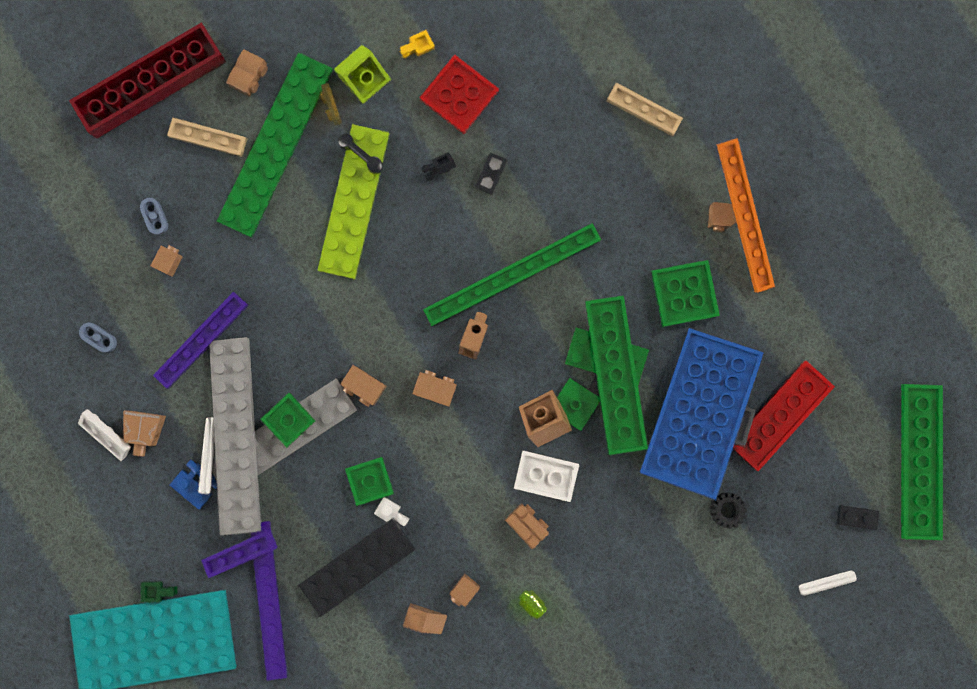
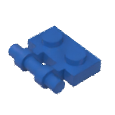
(189, 487)

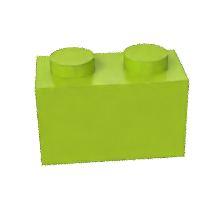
(362, 73)

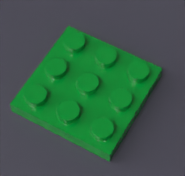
(685, 293)

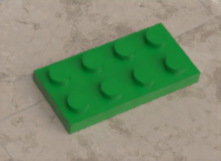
(581, 354)

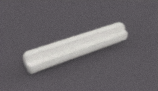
(827, 583)

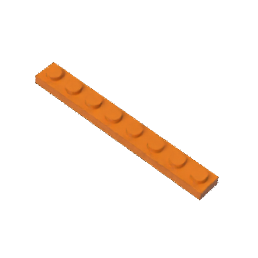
(745, 215)

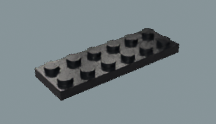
(356, 567)

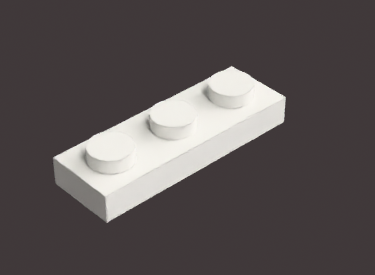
(104, 434)

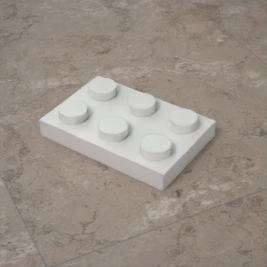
(546, 476)

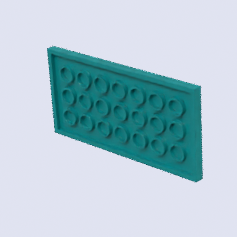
(153, 641)

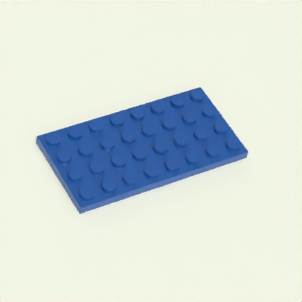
(701, 413)

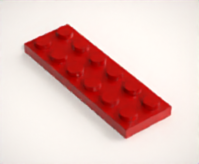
(783, 414)

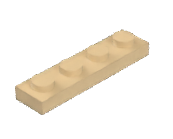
(644, 109)
(207, 137)

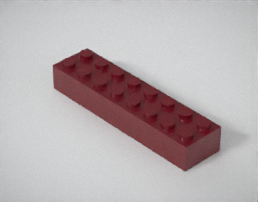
(147, 81)

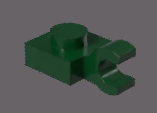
(154, 591)

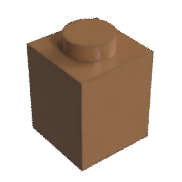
(167, 260)
(464, 591)

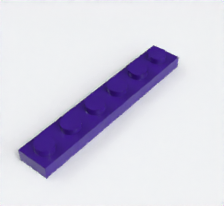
(200, 340)

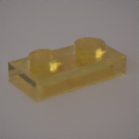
(327, 97)

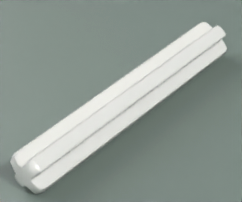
(207, 457)

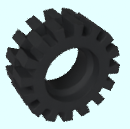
(739, 510)

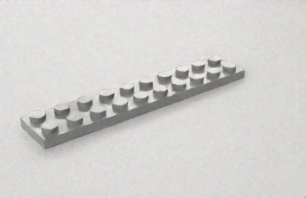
(234, 436)

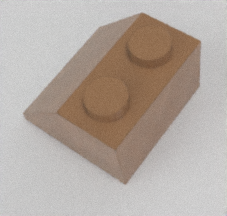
(544, 419)

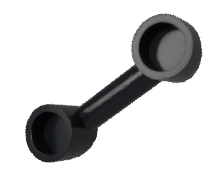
(373, 163)

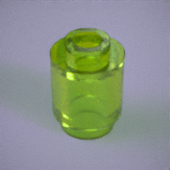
(532, 604)

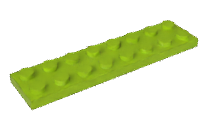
(352, 205)

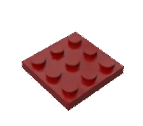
(459, 94)

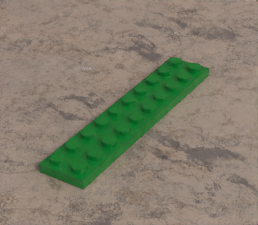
(274, 145)

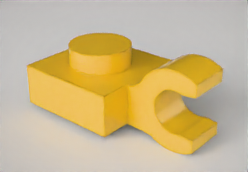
(420, 43)

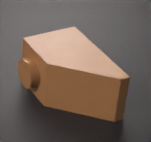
(721, 216)
(424, 620)

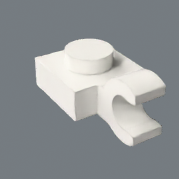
(388, 510)

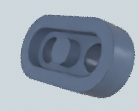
(153, 217)
(98, 338)

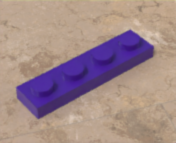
(239, 554)

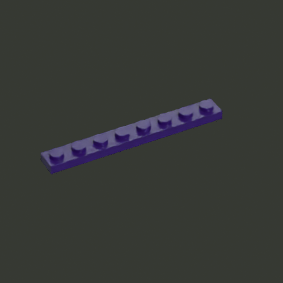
(270, 612)

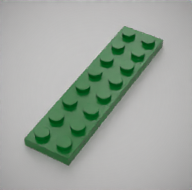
(616, 375)
(922, 462)

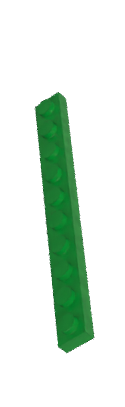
(512, 275)

